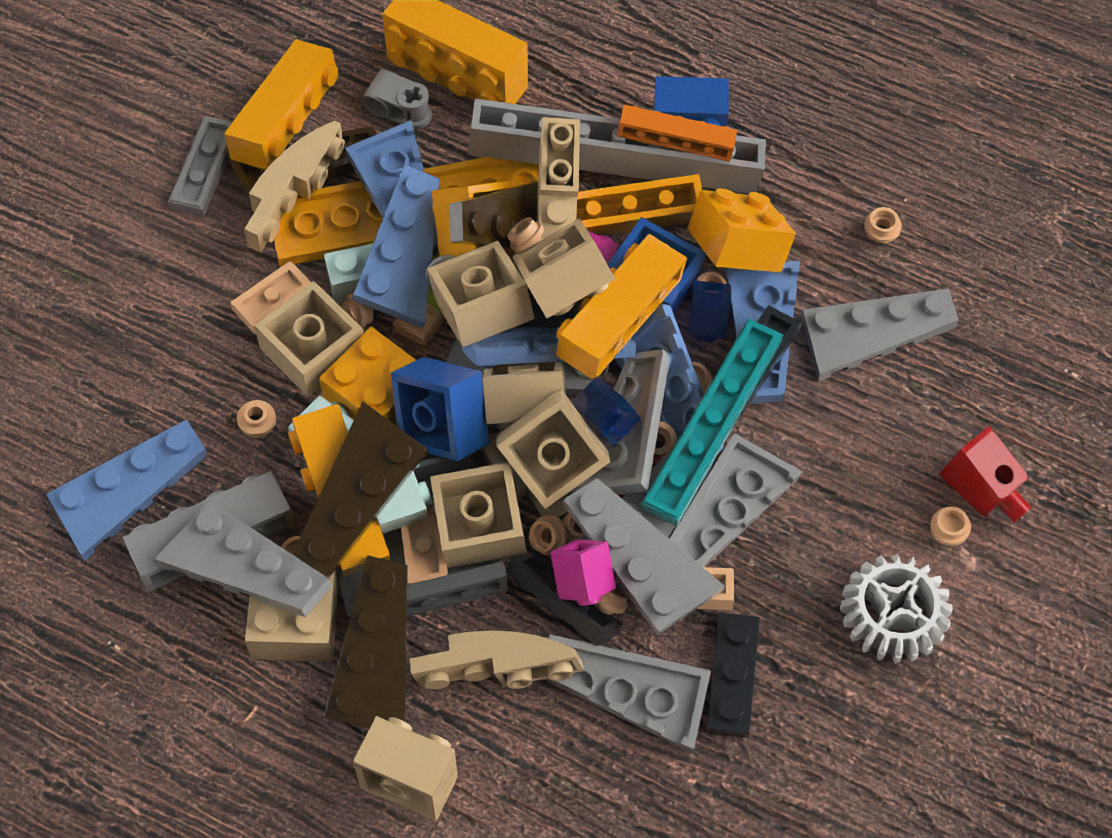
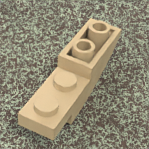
(558, 173)
(292, 174)
(509, 655)

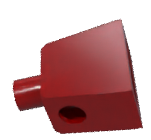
(988, 476)

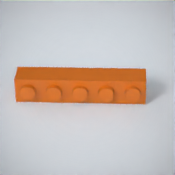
(677, 133)

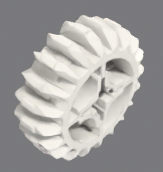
(873, 586)

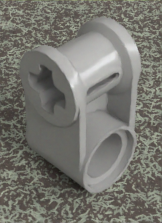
(395, 97)

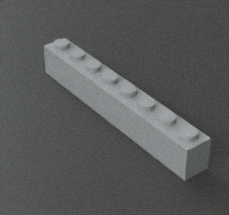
(515, 134)

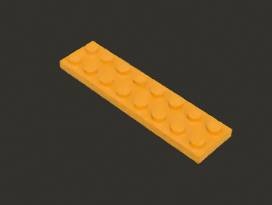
(347, 217)

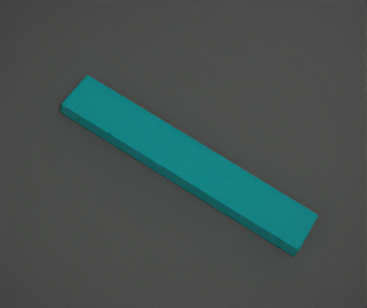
(711, 422)

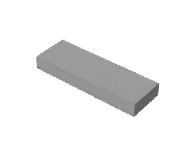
(201, 168)

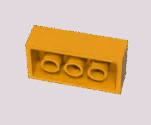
(456, 50)

